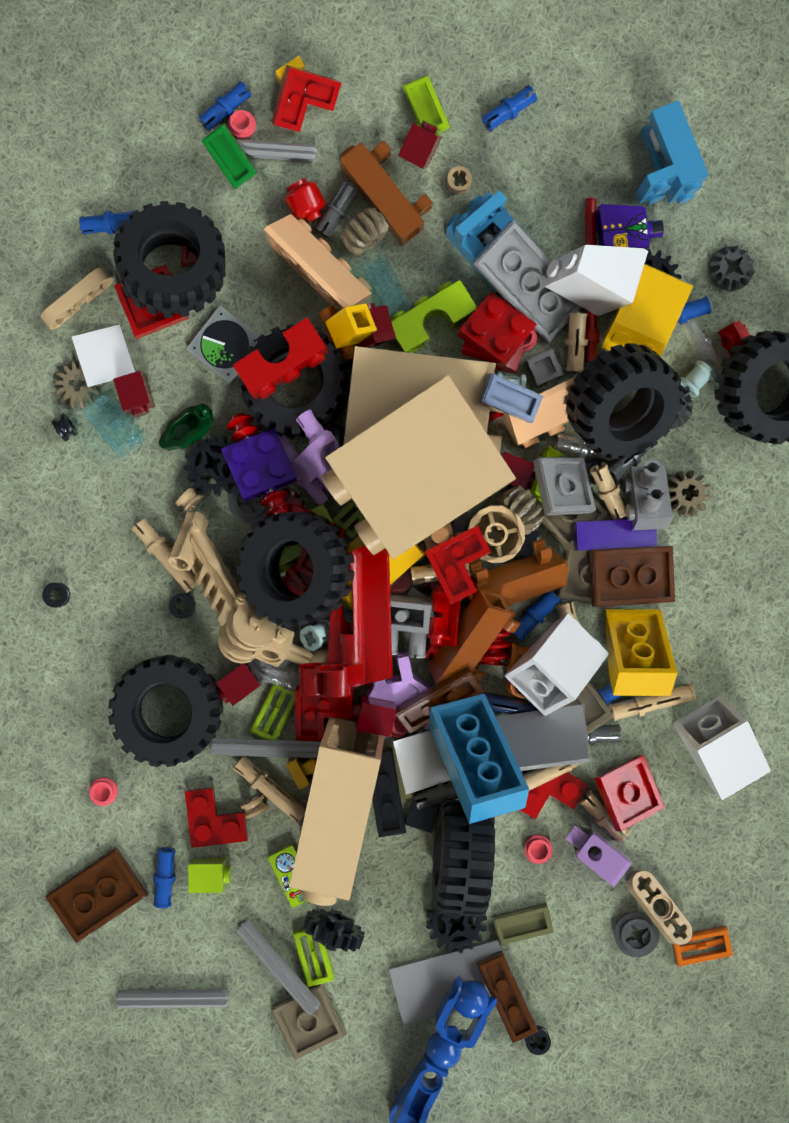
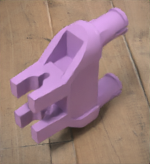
(312, 463)
(400, 687)

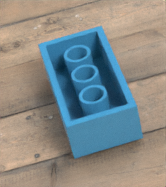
(478, 758)

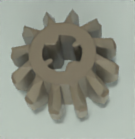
(364, 231)
(694, 484)
(525, 506)

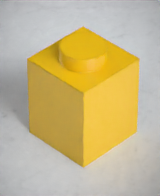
(351, 325)

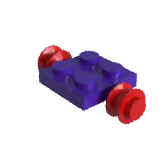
(258, 464)

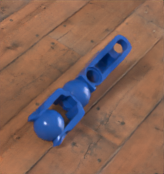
(443, 1050)

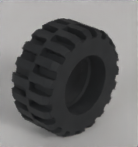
(169, 226)
(606, 383)
(739, 387)
(324, 407)
(261, 568)
(128, 711)
(462, 862)

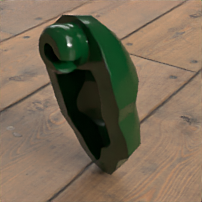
(187, 427)

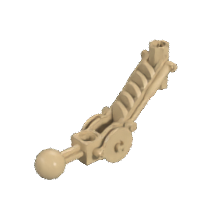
(242, 631)

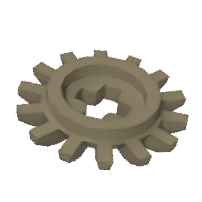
(69, 391)

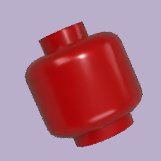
(304, 200)

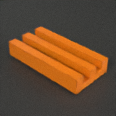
(703, 934)

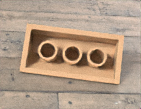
(316, 264)
(549, 417)

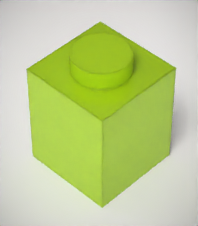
(208, 875)

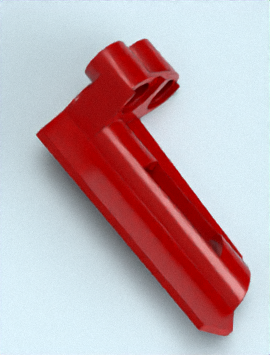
(360, 649)

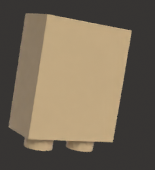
(391, 378)
(417, 469)
(336, 812)

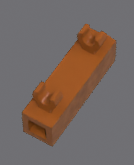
(381, 192)
(523, 577)
(476, 632)

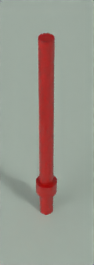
(592, 333)

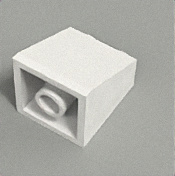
(597, 276)
(557, 665)
(722, 746)

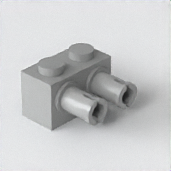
(648, 496)
(413, 616)

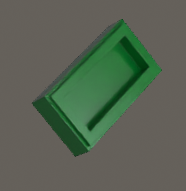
(229, 156)

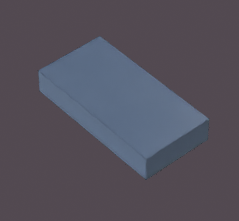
(510, 398)

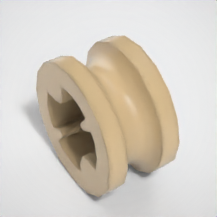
(459, 170)
(189, 500)
(254, 806)

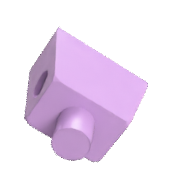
(610, 861)

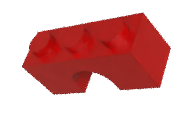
(304, 350)

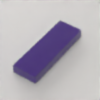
(611, 535)

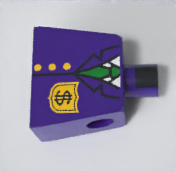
(626, 226)

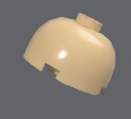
(501, 531)

